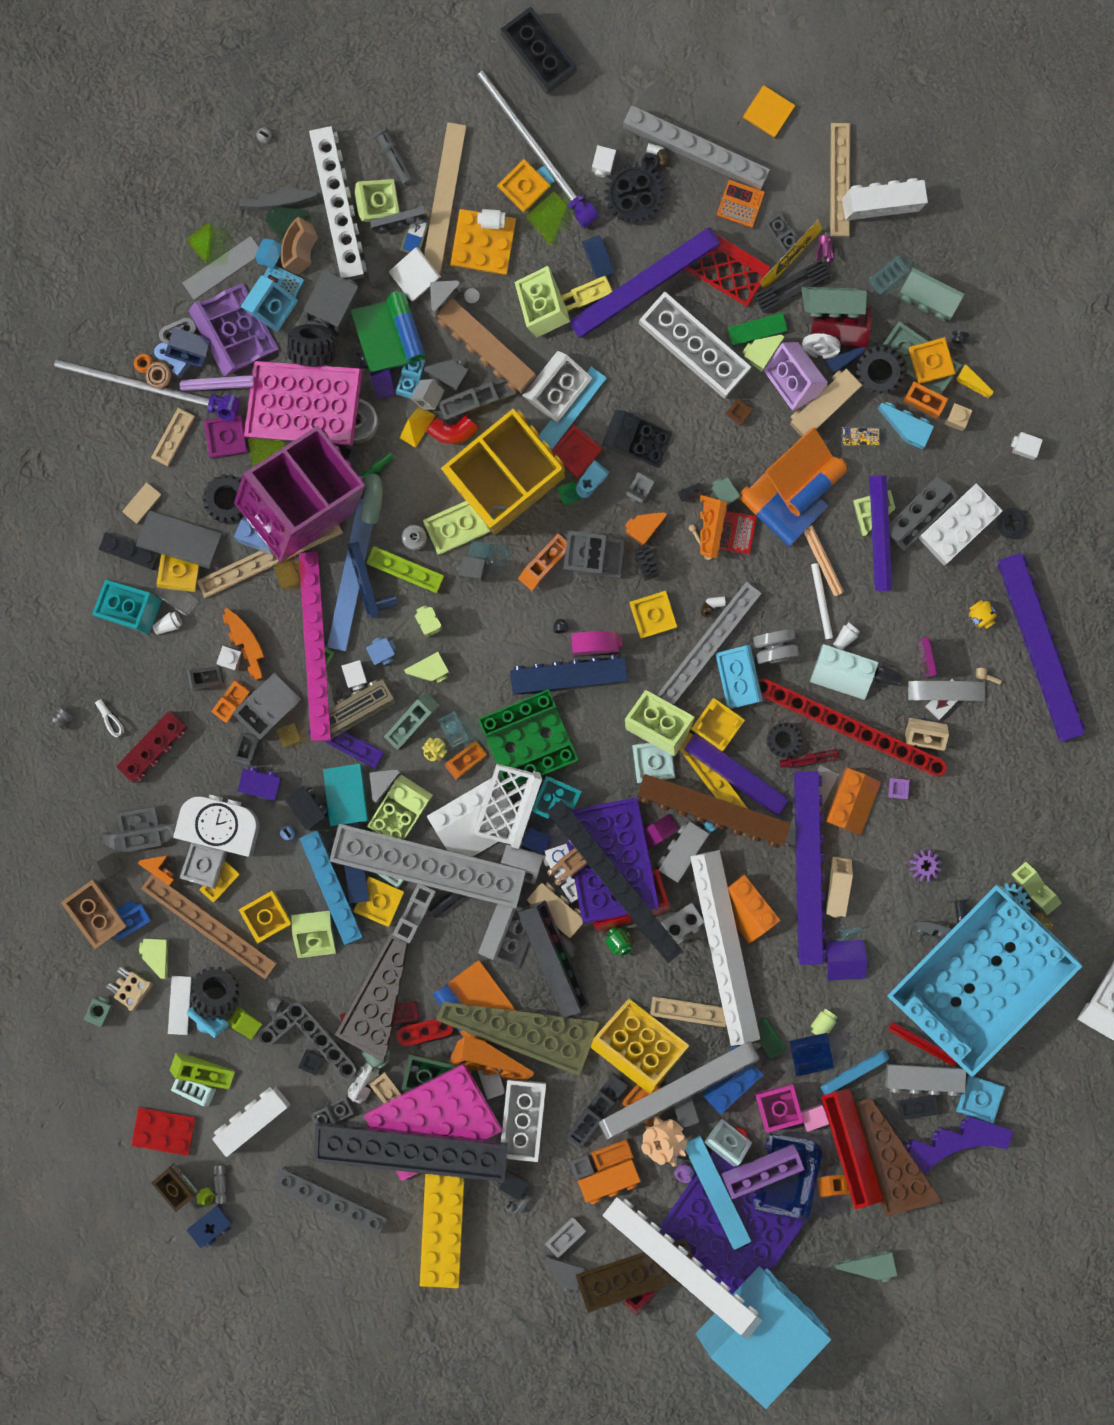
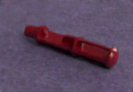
(811, 758)

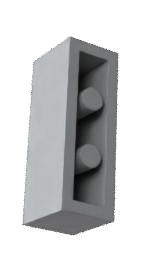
(687, 845)

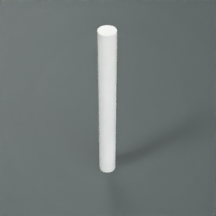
(822, 601)

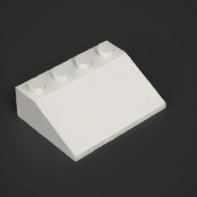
(458, 820)

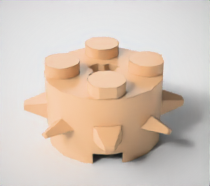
(664, 1141)

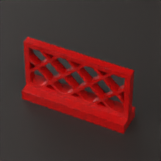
(739, 256)

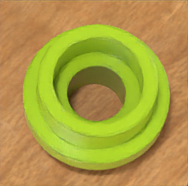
(205, 1196)

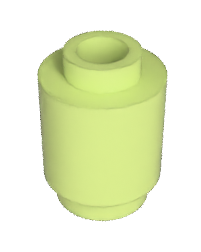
(824, 1022)

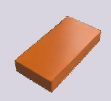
(612, 1154)

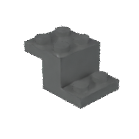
(594, 554)

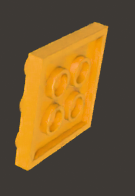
(482, 248)

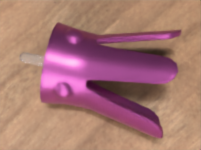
(824, 245)

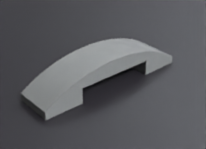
(946, 690)

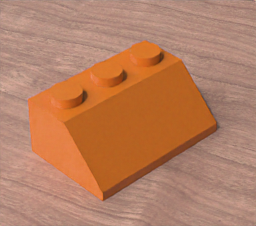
(853, 801)
(750, 910)

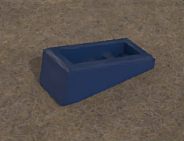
(841, 361)

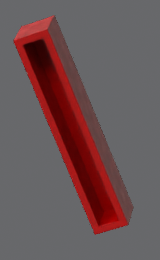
(852, 1149)

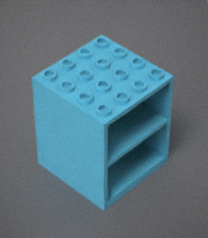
(776, 1349)

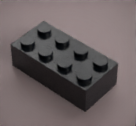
(538, 50)

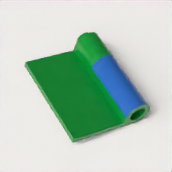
(388, 333)

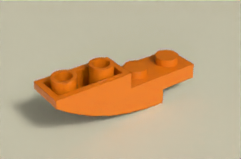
(242, 635)

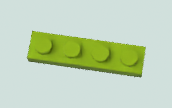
(405, 570)

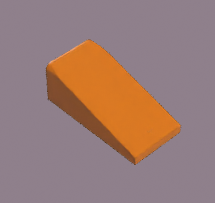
(465, 760)

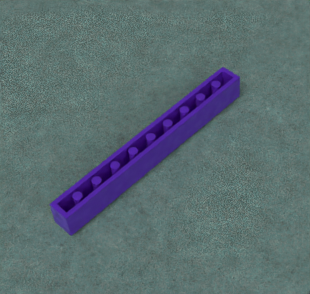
(1040, 647)
(809, 867)

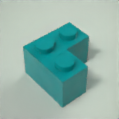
(552, 792)

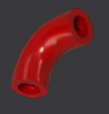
(452, 433)

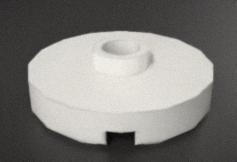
(821, 345)

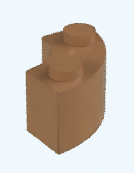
(297, 246)

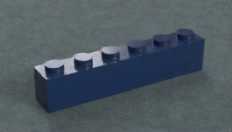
(568, 675)

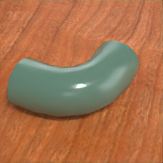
(372, 499)

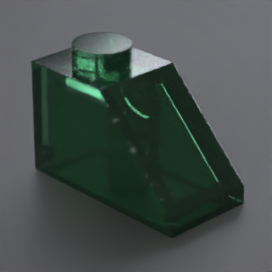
(281, 219)

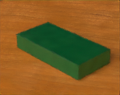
(769, 1039)

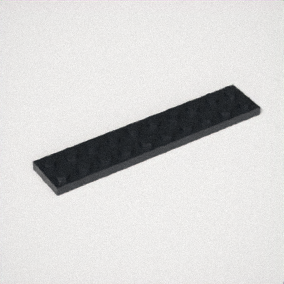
(410, 1152)

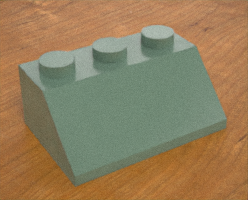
(930, 295)
(834, 301)

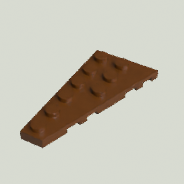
(897, 1173)

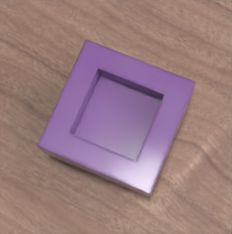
(898, 788)

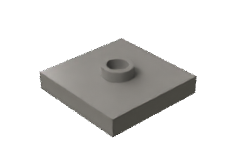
(203, 865)

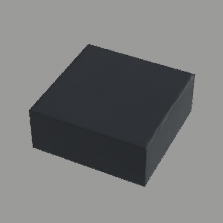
(311, 1062)

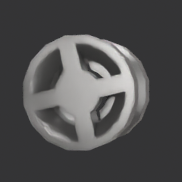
(61, 717)

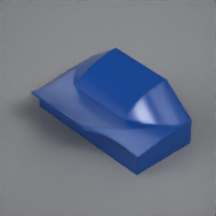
(134, 918)

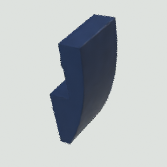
(598, 256)

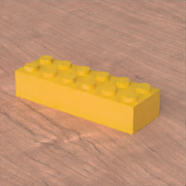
(442, 1231)

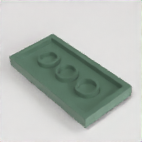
(904, 337)

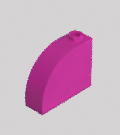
(595, 643)

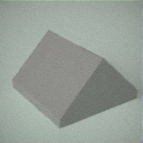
(441, 293)
(382, 782)

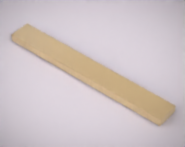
(444, 195)
(251, 566)

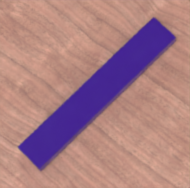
(880, 533)
(735, 774)

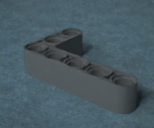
(311, 1035)

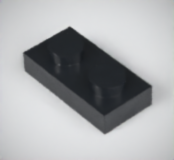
(918, 1107)

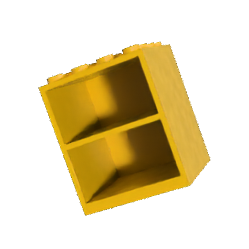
(505, 469)

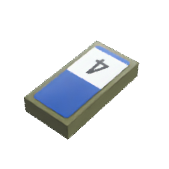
(414, 237)

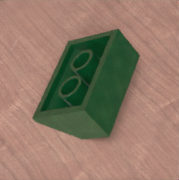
(422, 1069)

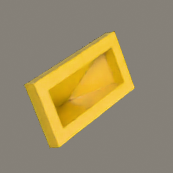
(416, 426)

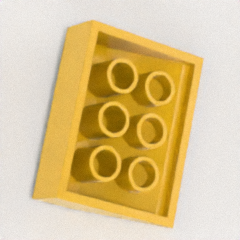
(639, 1046)

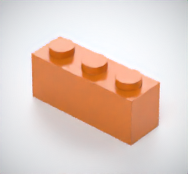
(609, 1181)

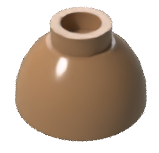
(158, 375)

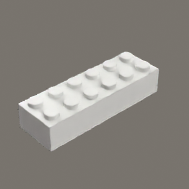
(694, 345)

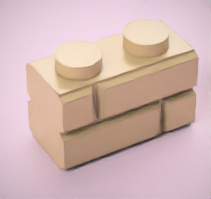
(927, 734)

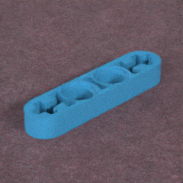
(855, 1072)

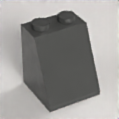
(331, 301)

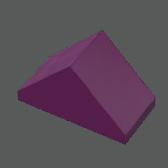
(659, 831)

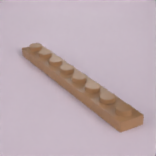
(209, 926)

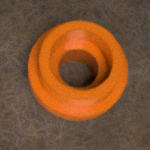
(137, 362)

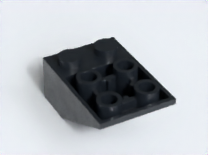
(636, 438)

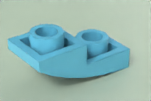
(410, 378)

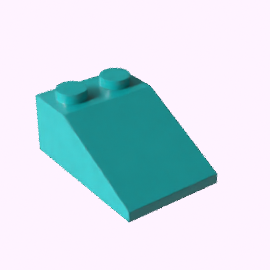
(127, 606)

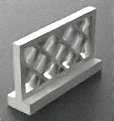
(524, 805)

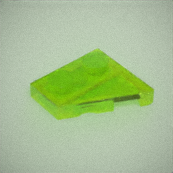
(547, 216)

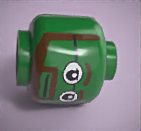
(619, 941)

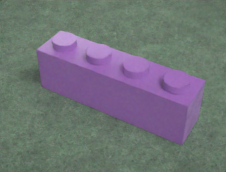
(762, 1171)

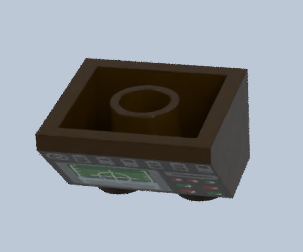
(175, 1187)

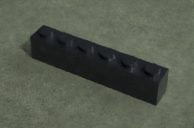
(553, 958)

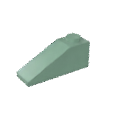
(412, 720)
(875, 1266)

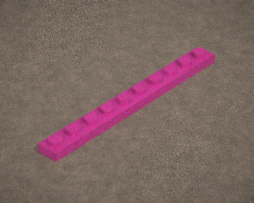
(314, 646)

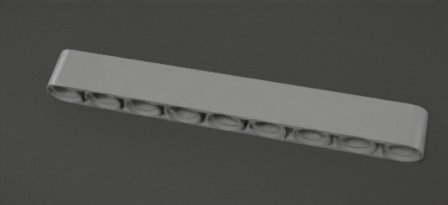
(679, 1090)

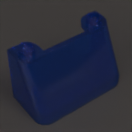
(794, 1194)

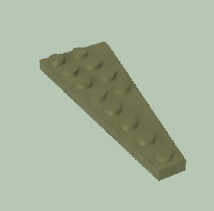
(543, 1037)

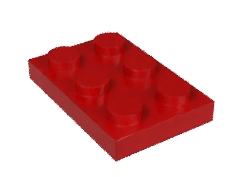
(163, 1131)

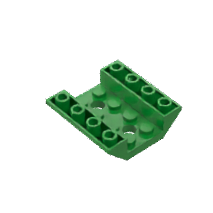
(522, 726)

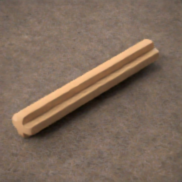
(823, 561)

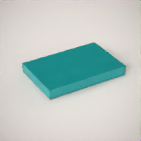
(345, 795)

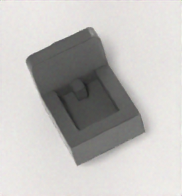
(640, 487)

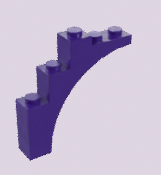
(973, 1133)

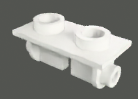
(358, 1090)

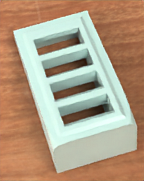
(210, 1091)

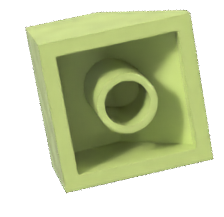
(313, 934)

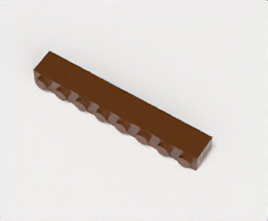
(714, 810)

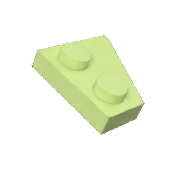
(863, 512)

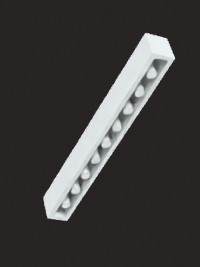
(725, 947)
(682, 1268)

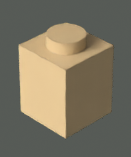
(958, 417)

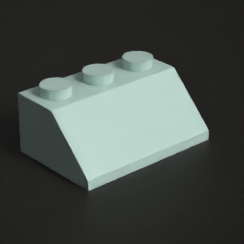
(843, 672)

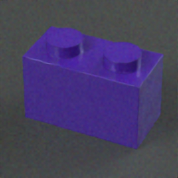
(260, 784)

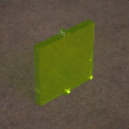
(263, 448)

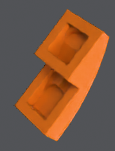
(231, 701)

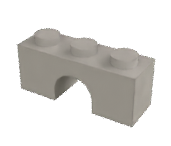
(414, 913)

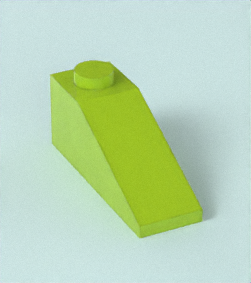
(201, 1071)

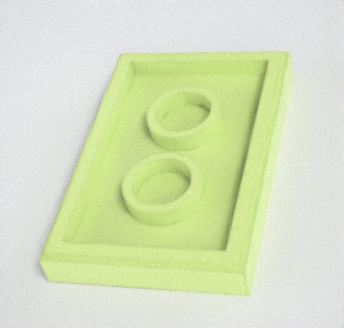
(455, 527)

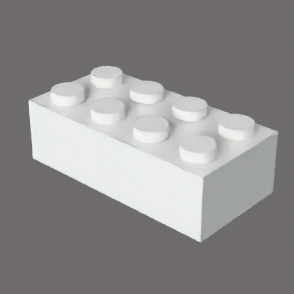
(884, 199)
(960, 524)
(523, 1119)
(250, 1122)

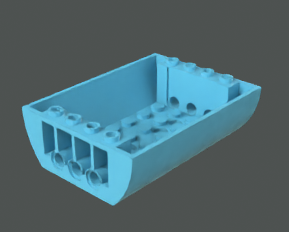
(1003, 994)

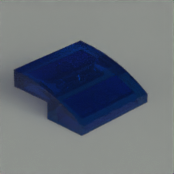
(811, 1054)

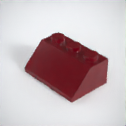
(844, 328)

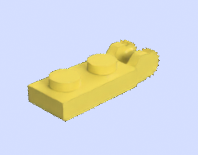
(588, 293)

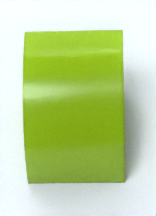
(244, 1023)

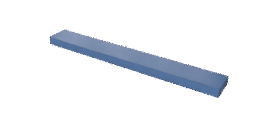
(349, 586)

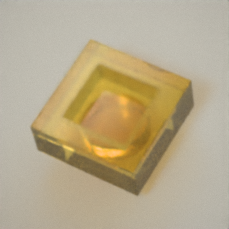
(288, 735)

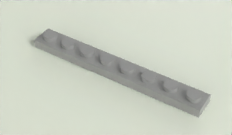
(709, 643)

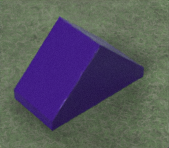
(382, 384)

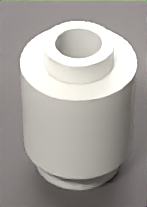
(491, 219)

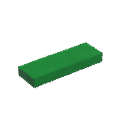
(757, 329)

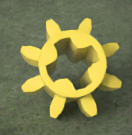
(434, 749)

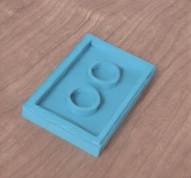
(739, 677)

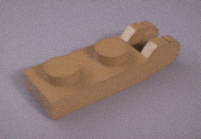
(571, 863)

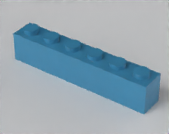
(331, 887)

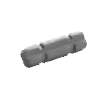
(220, 1184)

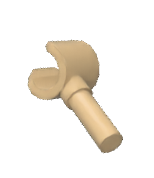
(981, 673)

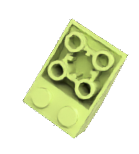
(400, 809)

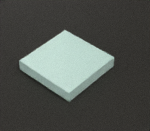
(653, 762)

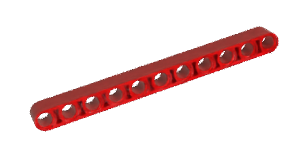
(859, 727)

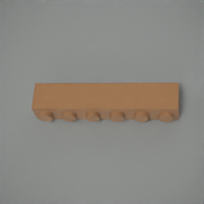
(486, 346)

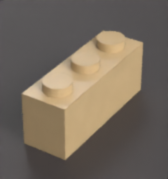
(564, 917)

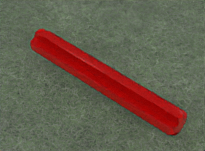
(921, 1043)

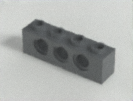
(921, 513)

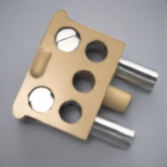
(137, 992)

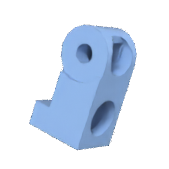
(179, 366)

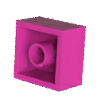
(779, 1107)

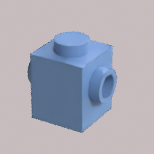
(381, 651)

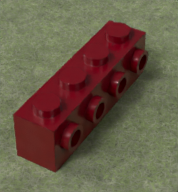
(151, 747)

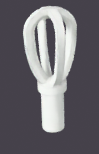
(107, 713)

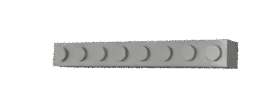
(695, 148)

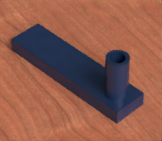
(371, 605)

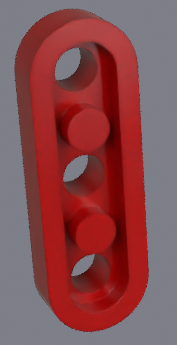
(416, 1034)

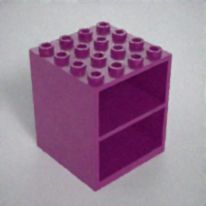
(299, 493)

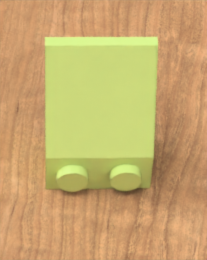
(541, 302)

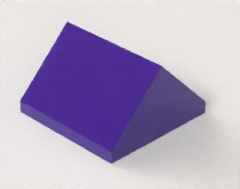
(846, 960)

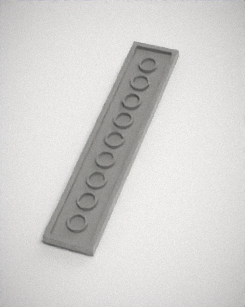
(427, 866)

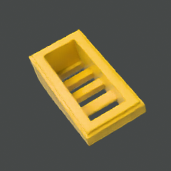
(972, 381)

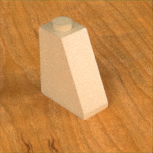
(839, 887)

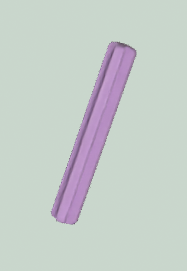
(217, 383)

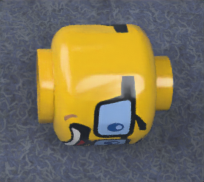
(983, 614)

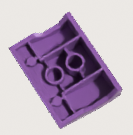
(233, 333)

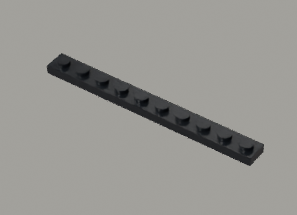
(614, 881)

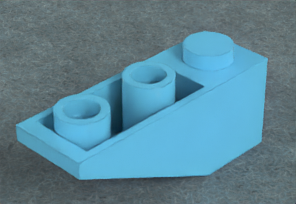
(908, 427)

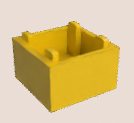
(717, 724)

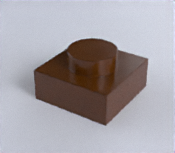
(738, 412)

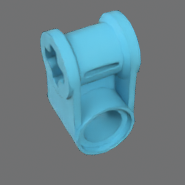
(593, 478)

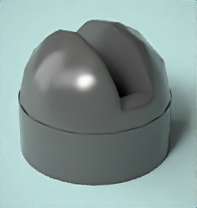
(274, 1004)

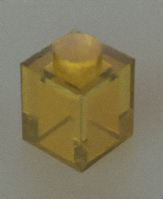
(286, 574)

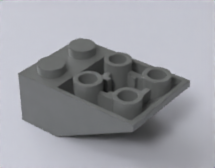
(267, 706)

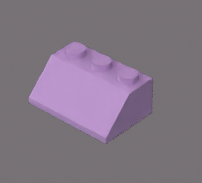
(794, 375)

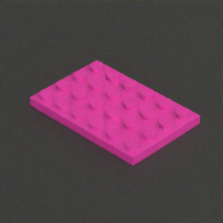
(297, 398)
(442, 1107)

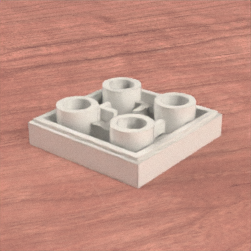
(414, 274)

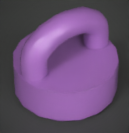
(684, 1172)

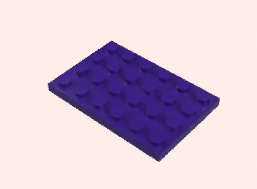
(621, 836)

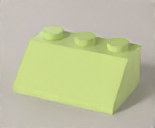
(659, 722)

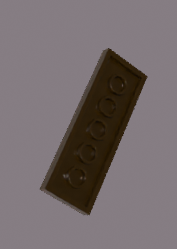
(624, 1279)

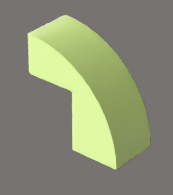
(1036, 889)

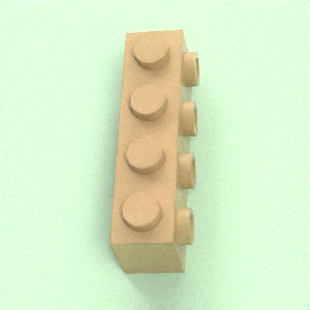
(827, 403)

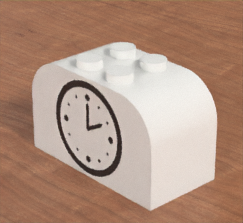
(218, 825)

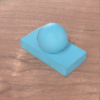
(210, 1026)

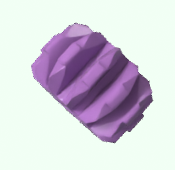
(920, 861)

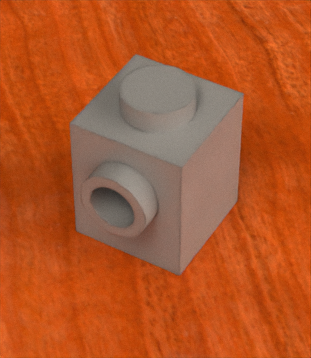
(427, 394)

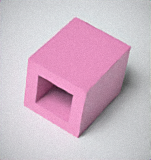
(814, 1117)

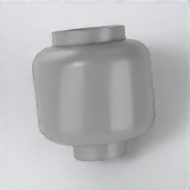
(412, 544)

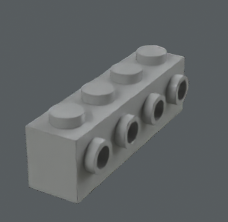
(925, 1078)

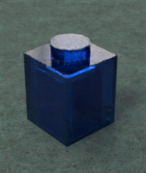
(535, 840)

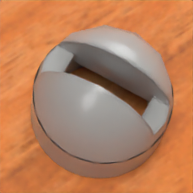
(261, 138)

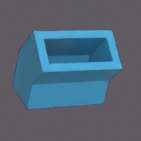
(268, 253)

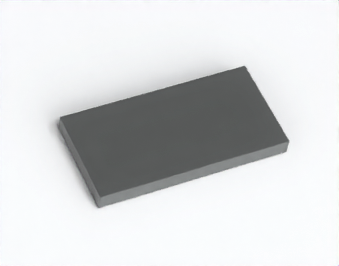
(179, 539)

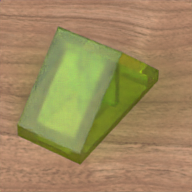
(201, 242)

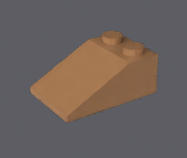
(94, 913)

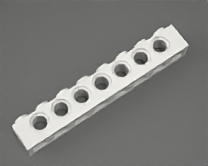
(319, 139)

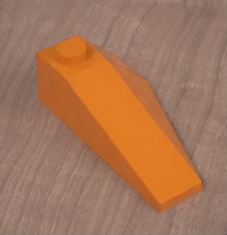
(483, 1057)

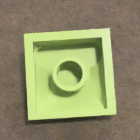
(376, 199)

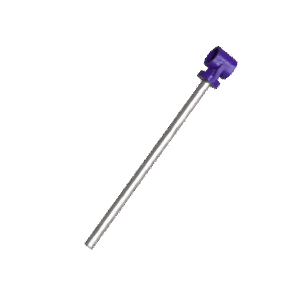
(584, 212)
(224, 407)

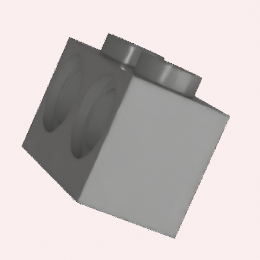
(679, 919)

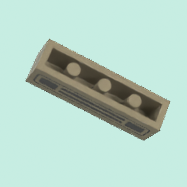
(359, 707)

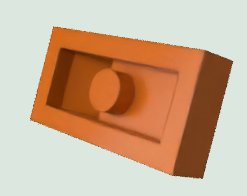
(154, 866)

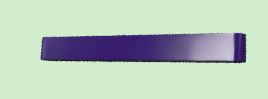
(645, 282)

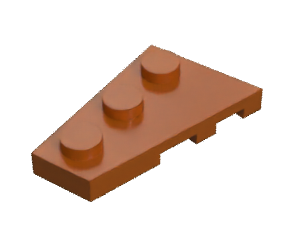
(713, 519)

